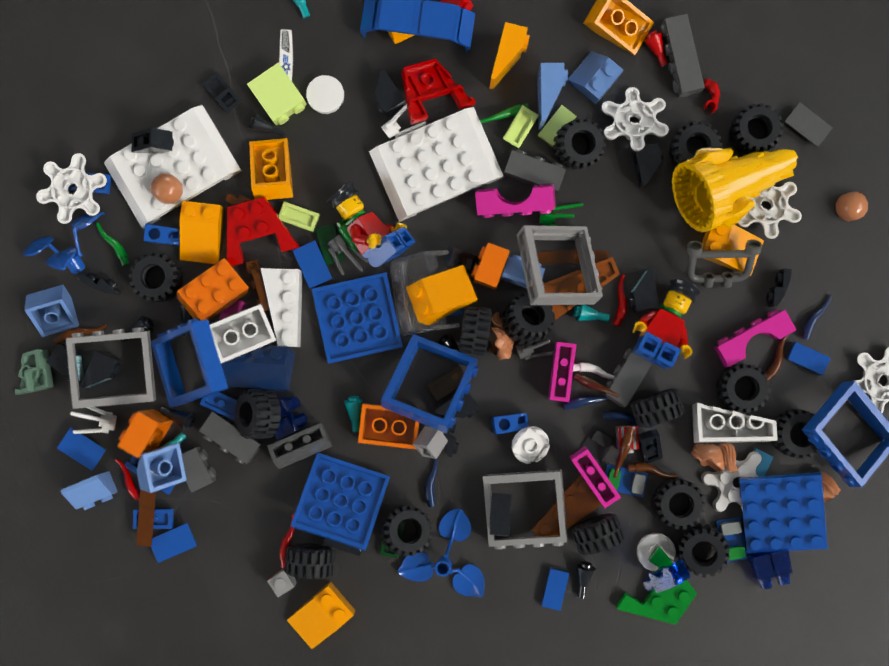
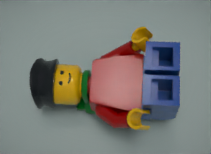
(365, 231)
(663, 330)

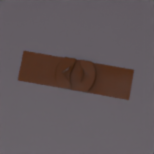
(146, 518)

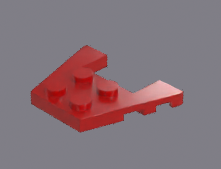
(429, 81)
(252, 221)

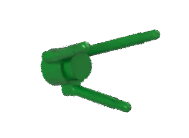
(546, 219)

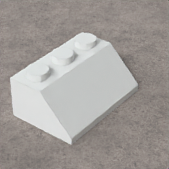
(241, 333)

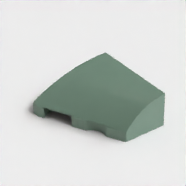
(34, 372)

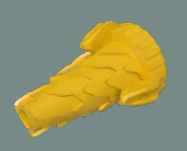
(718, 187)

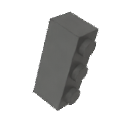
(533, 170)
(627, 377)
(225, 433)
(299, 446)

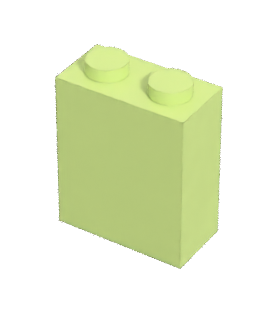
(277, 94)

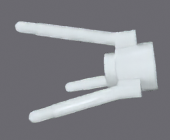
(392, 128)
(106, 422)

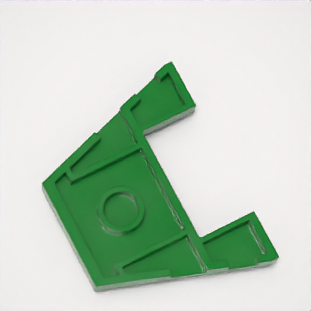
(661, 606)

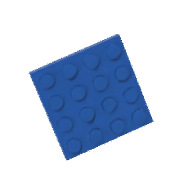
(357, 318)
(340, 501)
(783, 512)

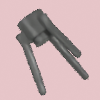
(339, 245)
(525, 351)

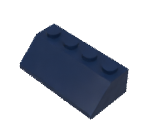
(261, 369)

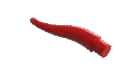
(622, 309)
(131, 488)
(285, 543)

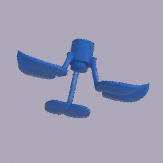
(69, 257)
(468, 580)

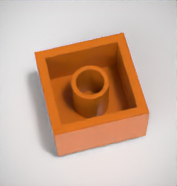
(491, 266)

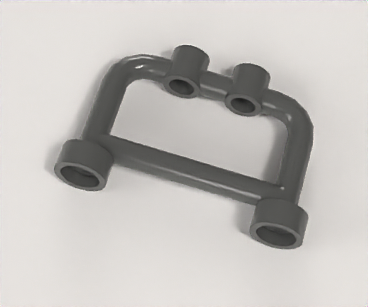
(695, 248)

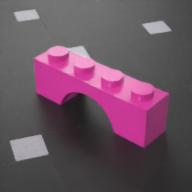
(491, 202)
(734, 349)

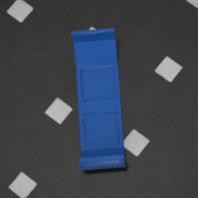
(420, 19)

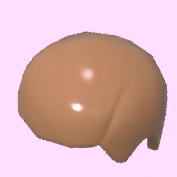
(166, 188)
(851, 206)

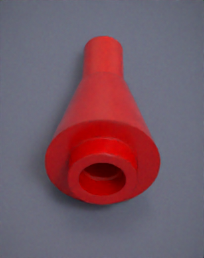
(655, 43)

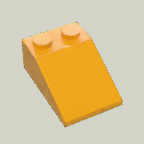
(619, 23)
(512, 44)
(270, 169)
(201, 232)
(728, 239)
(441, 294)
(321, 615)

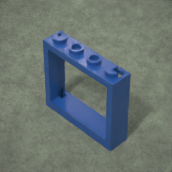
(207, 357)
(418, 415)
(826, 448)

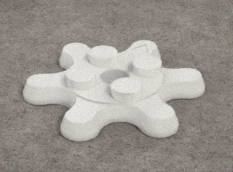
(637, 108)
(60, 182)
(779, 210)
(872, 372)
(723, 481)

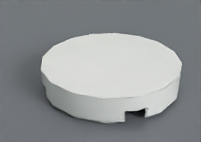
(325, 94)
(530, 444)
(648, 545)

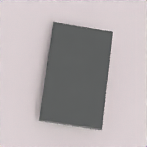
(808, 124)

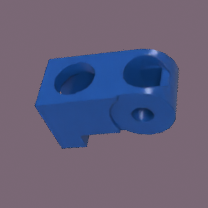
(161, 235)
(509, 423)

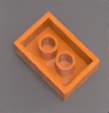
(212, 291)
(386, 427)
(145, 432)

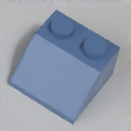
(595, 76)
(514, 272)
(51, 310)
(161, 468)
(90, 490)

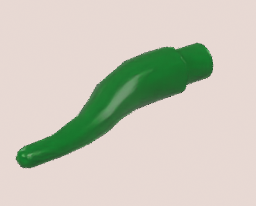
(509, 112)
(118, 248)

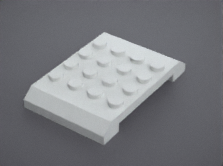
(196, 160)
(436, 163)

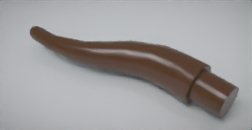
(68, 333)
(775, 367)
(592, 384)
(625, 447)
(645, 467)

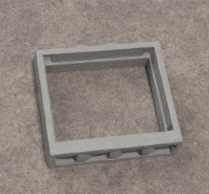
(532, 269)
(118, 399)
(539, 541)

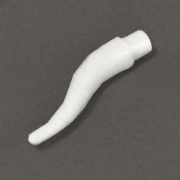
(588, 367)

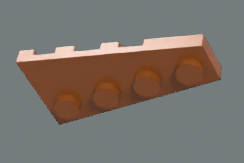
(575, 284)
(578, 503)

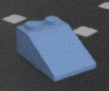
(550, 80)

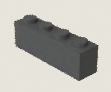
(682, 55)

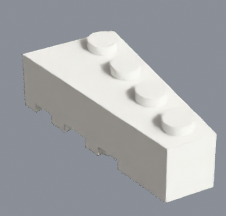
(285, 303)
(721, 426)

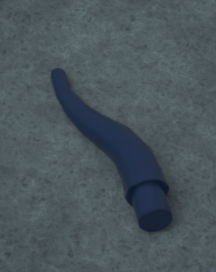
(811, 321)
(583, 400)
(620, 415)
(429, 489)

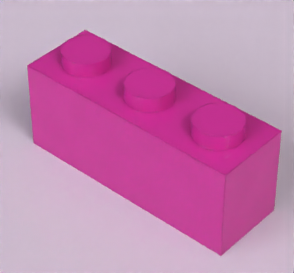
(562, 371)
(595, 477)

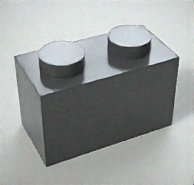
(197, 469)

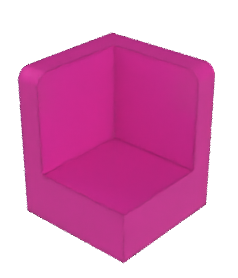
(235, 308)

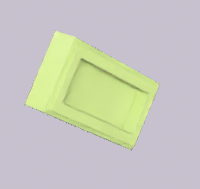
(559, 119)
(520, 126)
(298, 216)

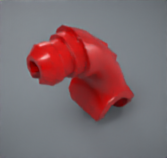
(713, 89)

